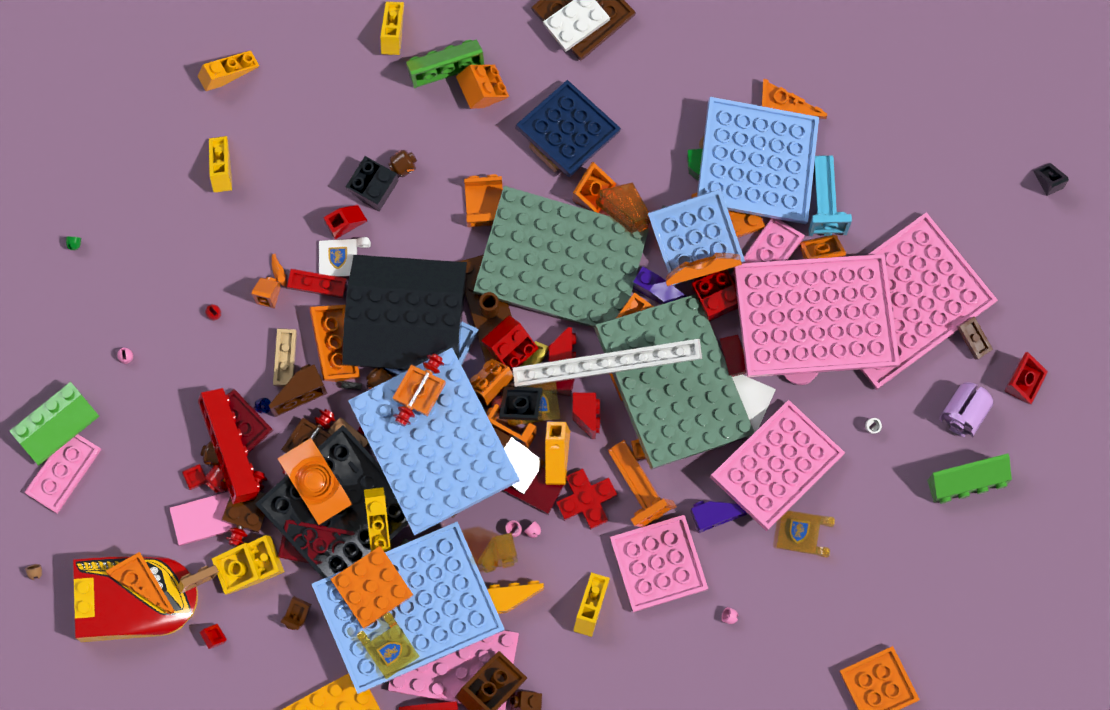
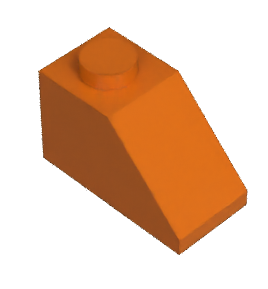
(266, 292)

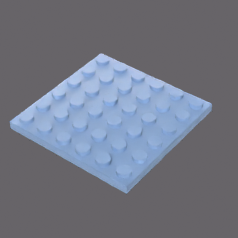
(759, 159)

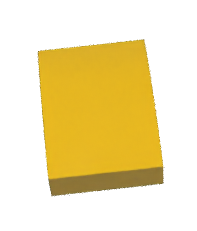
(248, 565)

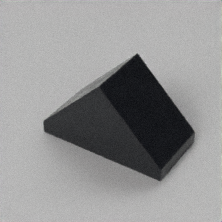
(1051, 178)

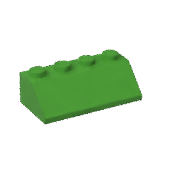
(444, 63)
(54, 423)
(970, 478)

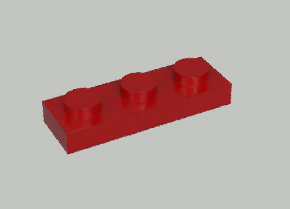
(317, 283)

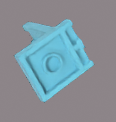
(827, 218)

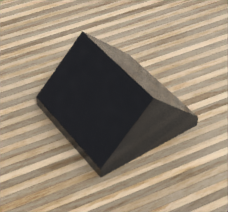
(521, 403)

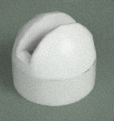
(876, 428)

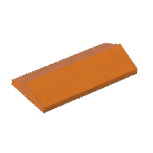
(328, 332)

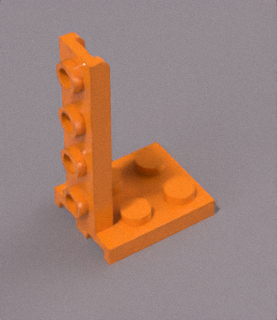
(652, 505)

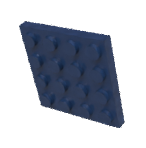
(568, 128)

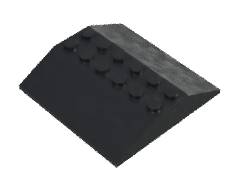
(402, 311)
(355, 472)

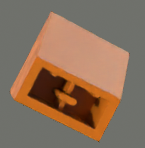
(482, 86)
(491, 380)

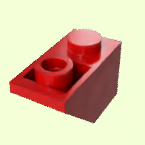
(344, 220)
(562, 347)

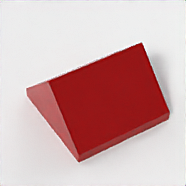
(1026, 379)

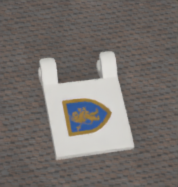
(337, 255)

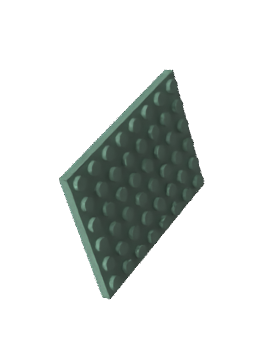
(559, 259)
(676, 405)

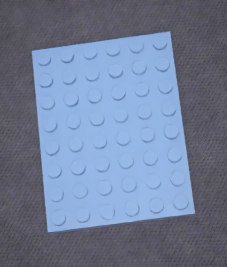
(441, 458)
(442, 617)

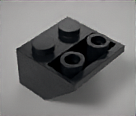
(372, 183)

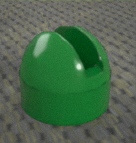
(73, 243)

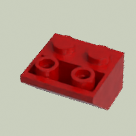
(716, 294)
(509, 343)
(585, 411)

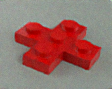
(586, 499)

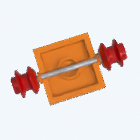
(419, 390)

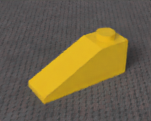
(392, 28)
(220, 164)
(591, 604)

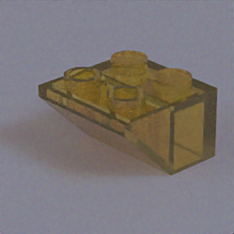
(498, 553)

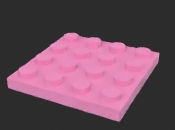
(658, 563)

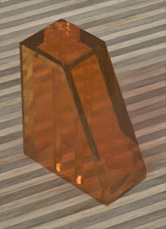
(625, 206)

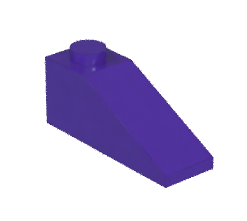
(655, 287)
(713, 514)

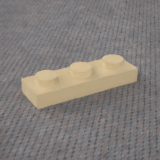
(284, 356)

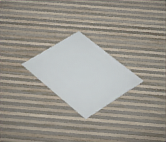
(754, 397)

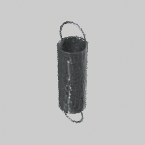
(351, 385)

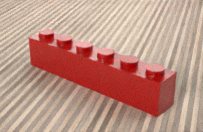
(228, 445)

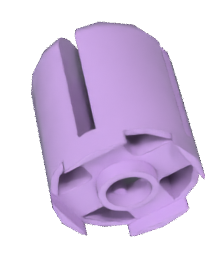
(967, 409)

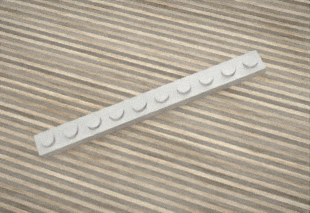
(607, 363)

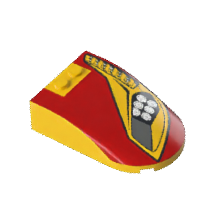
(115, 612)

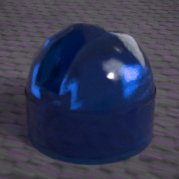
(262, 402)

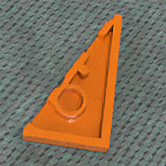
(780, 99)

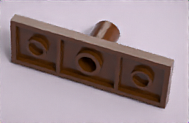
(484, 318)

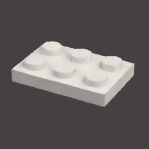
(575, 22)

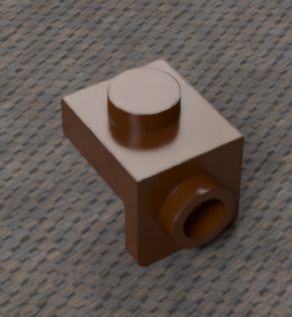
(296, 614)
(526, 701)

